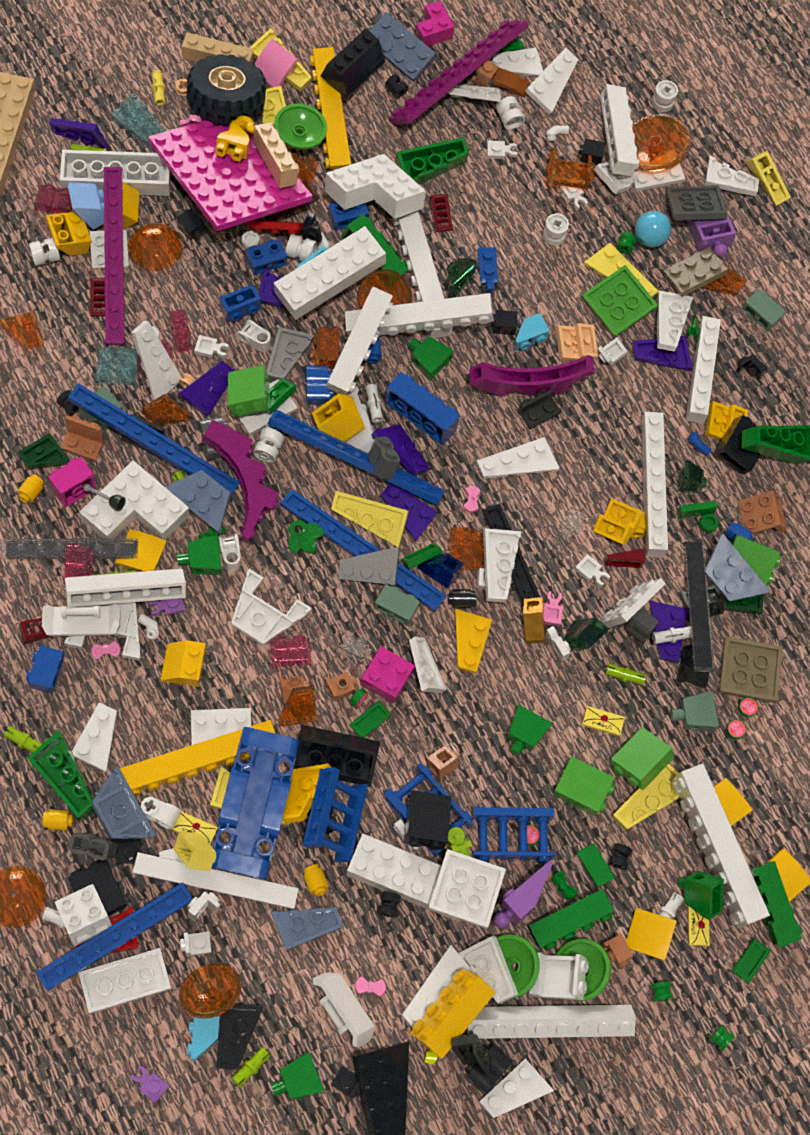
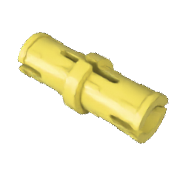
(158, 87)

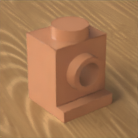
(484, 73)
(288, 684)
(338, 692)
(442, 762)
(618, 951)

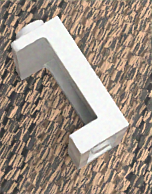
(561, 977)

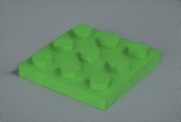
(619, 301)

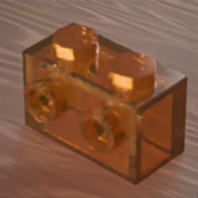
(327, 346)

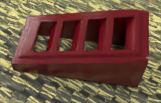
(440, 202)
(97, 285)
(627, 559)
(33, 637)

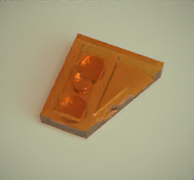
(24, 329)
(165, 411)
(299, 707)

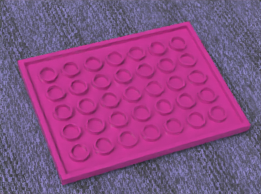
(221, 187)

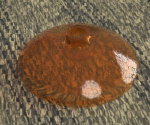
(157, 254)
(387, 281)
(28, 902)
(208, 983)

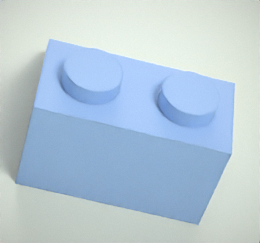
(88, 202)

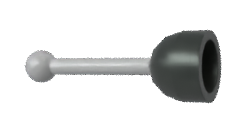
(116, 501)

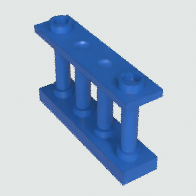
(395, 800)
(320, 813)
(523, 816)

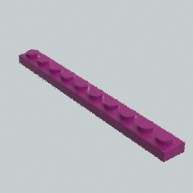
(113, 256)

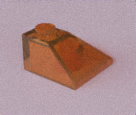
(467, 547)

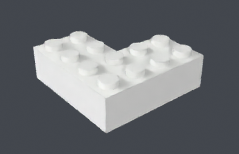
(378, 181)
(145, 501)

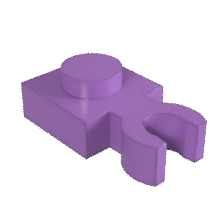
(170, 606)
(152, 1086)

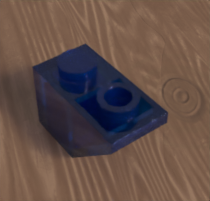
(442, 568)

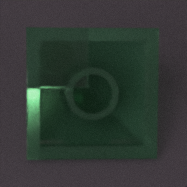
(459, 275)

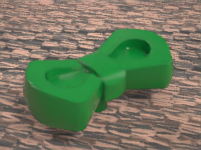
(513, 46)
(212, 532)
(568, 892)

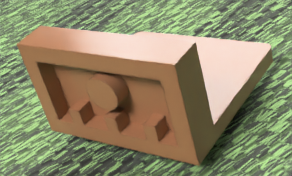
(82, 438)
(763, 512)

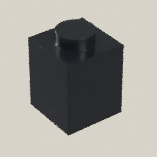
(593, 148)
(190, 224)
(504, 322)

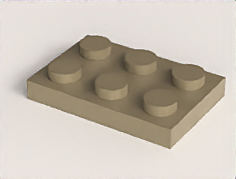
(695, 271)

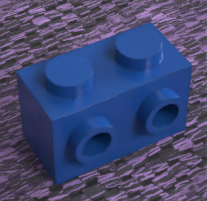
(341, 218)
(267, 256)
(240, 303)
(45, 669)

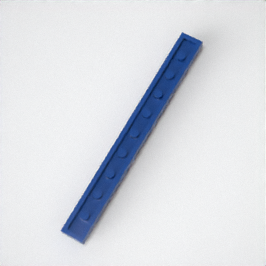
(147, 436)
(352, 455)
(356, 546)

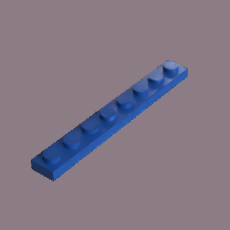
(114, 937)

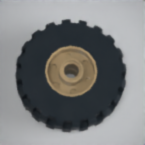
(225, 89)

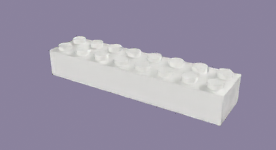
(719, 846)

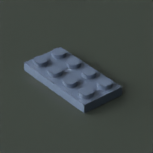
(402, 46)

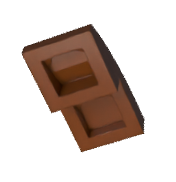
(511, 81)

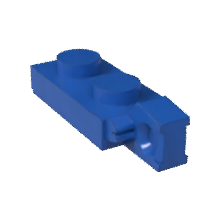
(488, 267)

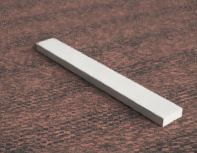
(216, 881)

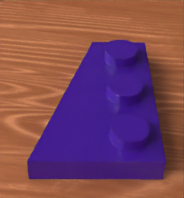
(208, 388)
(419, 514)

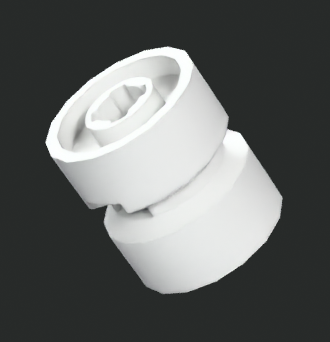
(664, 96)
(510, 113)
(555, 229)
(300, 248)
(37, 251)
(268, 445)

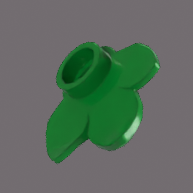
(306, 538)

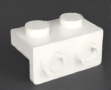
(616, 182)
(199, 904)

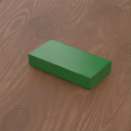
(697, 509)
(421, 555)
(370, 720)
(595, 865)
(751, 961)

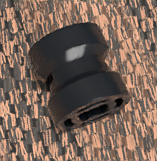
(396, 86)
(63, 401)
(620, 856)
(389, 904)

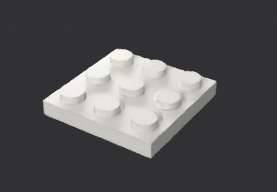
(629, 606)
(467, 889)

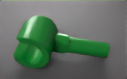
(693, 330)

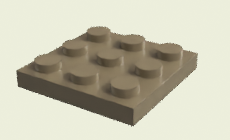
(750, 669)

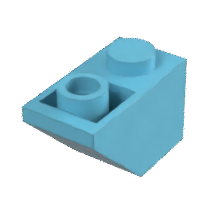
(532, 331)
(204, 1036)

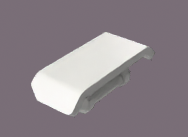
(363, 439)
(81, 620)
(350, 1012)

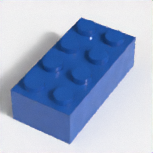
(422, 408)

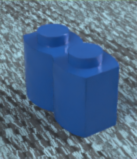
(316, 385)

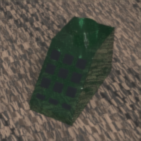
(691, 478)
(585, 633)

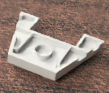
(260, 619)
(128, 629)

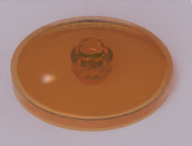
(660, 142)

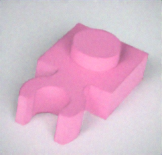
(553, 611)

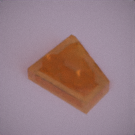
(728, 284)

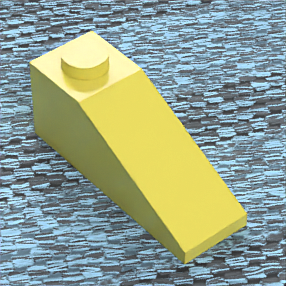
(769, 177)

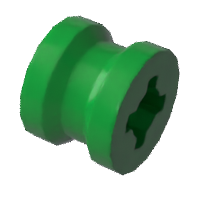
(626, 243)
(661, 991)
(721, 1038)

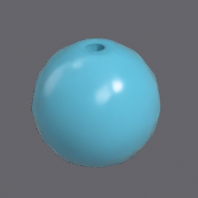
(653, 229)

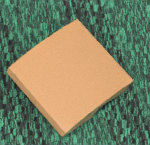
(579, 337)

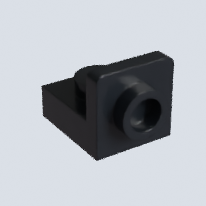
(311, 228)
(754, 366)
(346, 1083)

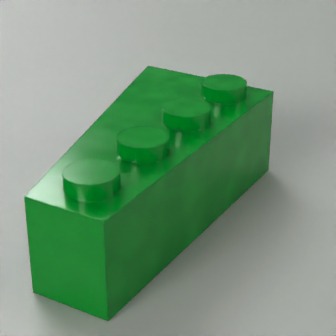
(60, 769)
(781, 922)

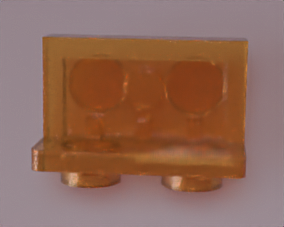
(307, 167)

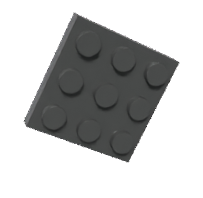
(696, 203)

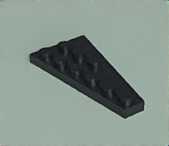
(383, 1088)

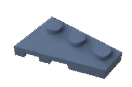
(306, 925)

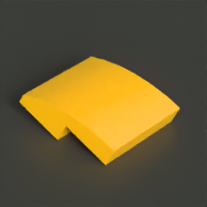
(720, 418)
(618, 521)
(149, 552)
(732, 801)
(791, 873)
(650, 934)

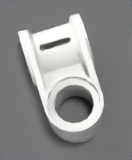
(253, 334)
(230, 549)
(163, 813)

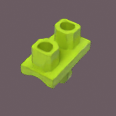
(458, 842)

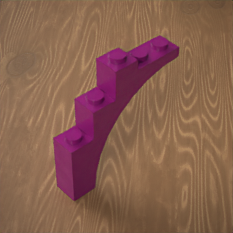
(530, 381)
(236, 451)

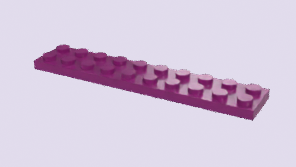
(458, 72)

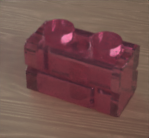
(290, 651)

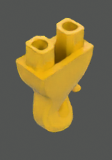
(235, 140)

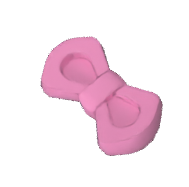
(192, 119)
(472, 493)
(98, 650)
(363, 986)

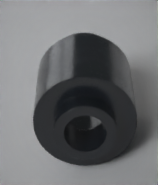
(462, 598)

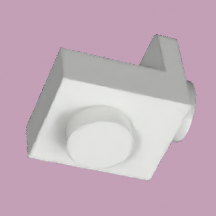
(613, 351)

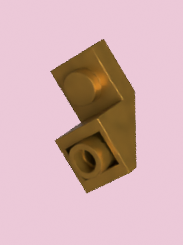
(534, 620)

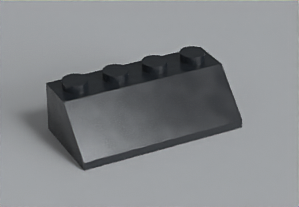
(354, 64)
(348, 753)

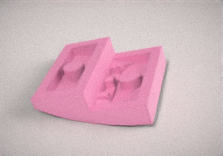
(275, 63)

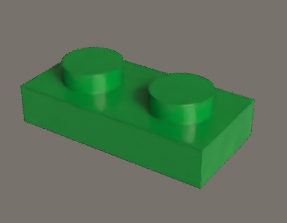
(280, 393)

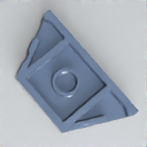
(203, 497)
(732, 573)
(120, 810)

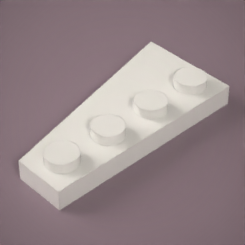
(550, 83)
(671, 318)
(499, 559)
(438, 979)

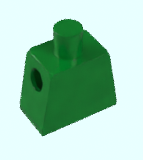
(430, 356)
(202, 556)
(526, 730)
(703, 893)
(299, 1079)

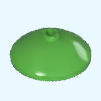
(303, 120)
(520, 951)
(598, 962)

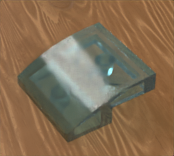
(116, 365)

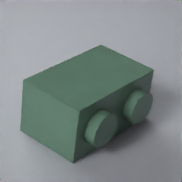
(763, 310)
(397, 604)

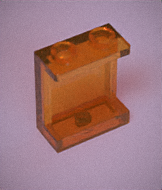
(569, 172)

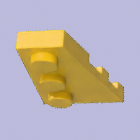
(470, 639)
(301, 792)

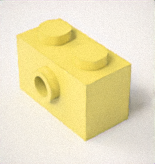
(194, 851)

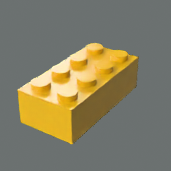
(452, 1012)

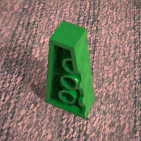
(432, 160)
(393, 262)
(779, 442)
(572, 919)

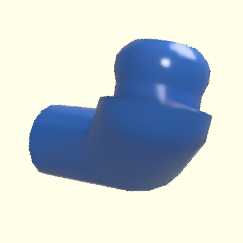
(694, 440)

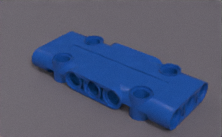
(254, 802)

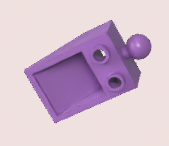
(712, 234)
(521, 902)

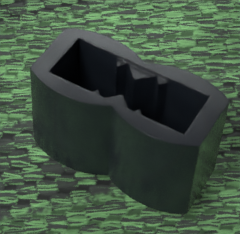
(485, 1081)

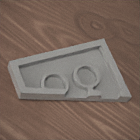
(287, 351)
(371, 567)

